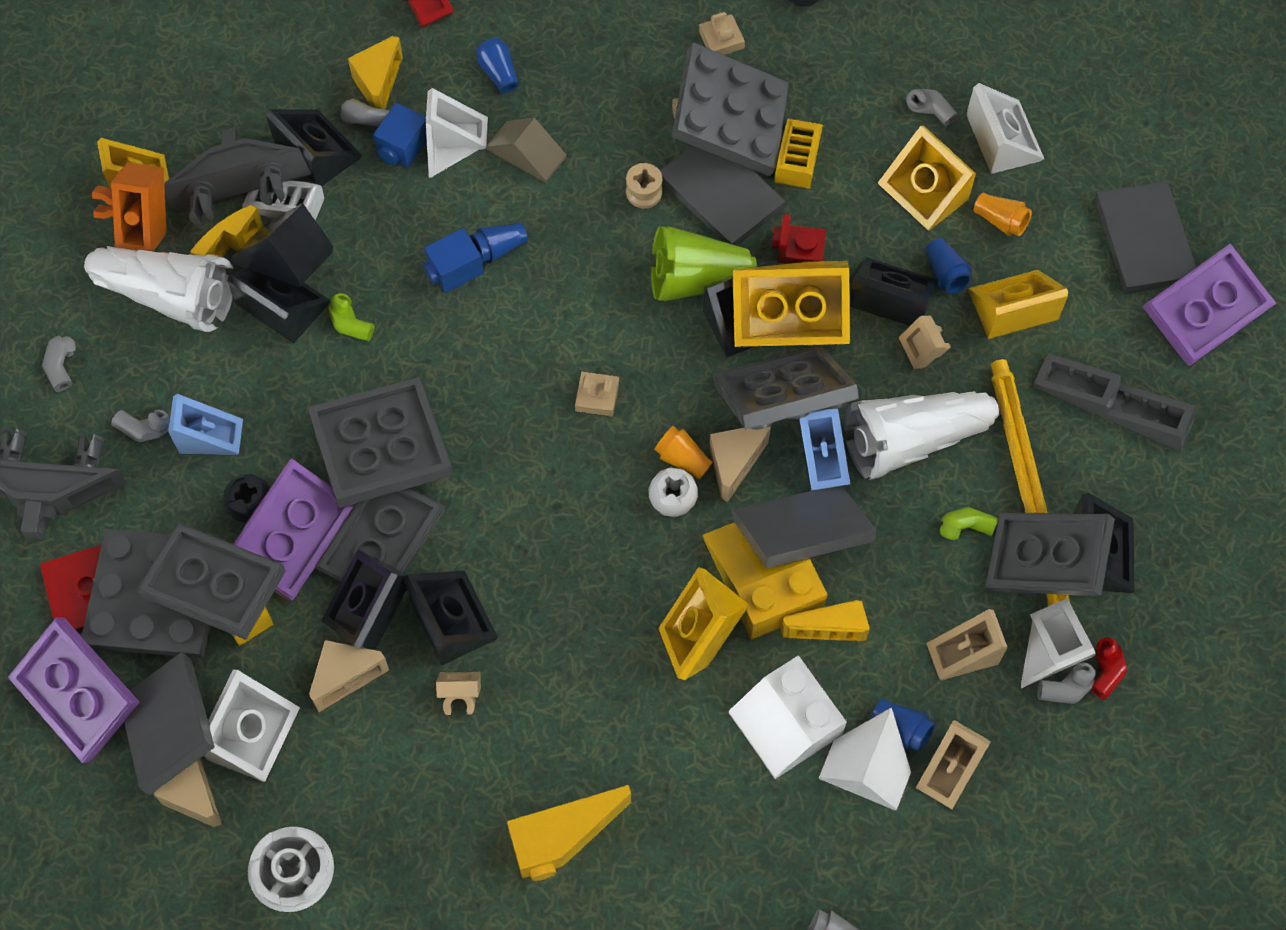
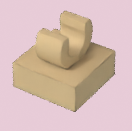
(722, 34)
(923, 342)
(597, 394)
(458, 686)

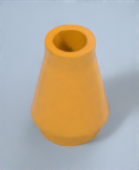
(1005, 214)
(682, 452)

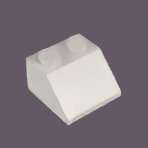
(788, 717)

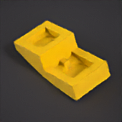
(230, 232)

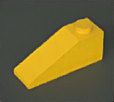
(558, 833)

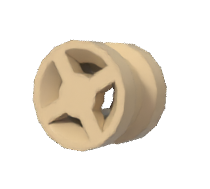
(646, 194)

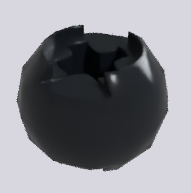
(235, 492)

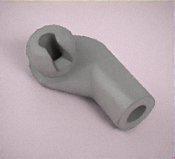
(931, 102)
(357, 112)
(53, 361)
(142, 430)
(1071, 689)

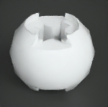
(675, 479)

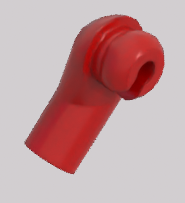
(1111, 665)

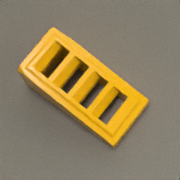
(795, 174)
(834, 622)

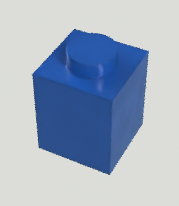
(400, 136)
(452, 261)

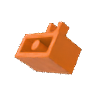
(136, 206)

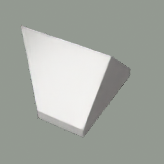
(451, 131)
(1054, 642)
(870, 761)

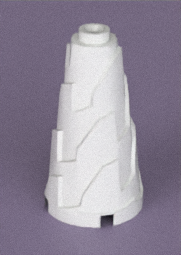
(172, 283)
(912, 426)

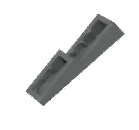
(1105, 396)

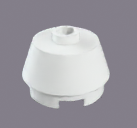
(290, 869)

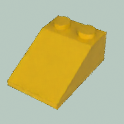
(792, 304)
(768, 591)

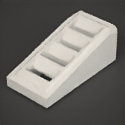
(310, 192)

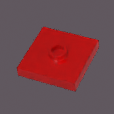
(70, 585)

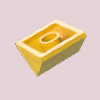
(928, 179)
(1018, 302)
(700, 623)

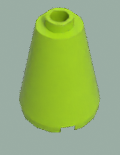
(691, 262)

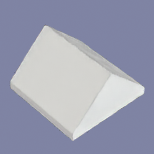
(1001, 130)
(249, 726)

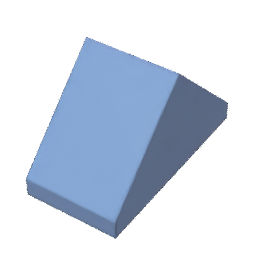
(203, 429)
(824, 449)

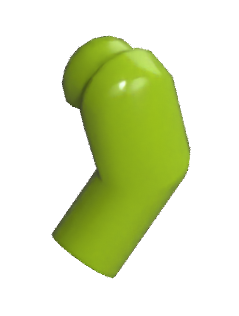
(345, 320)
(966, 518)

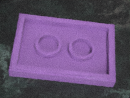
(1209, 305)
(294, 525)
(73, 690)

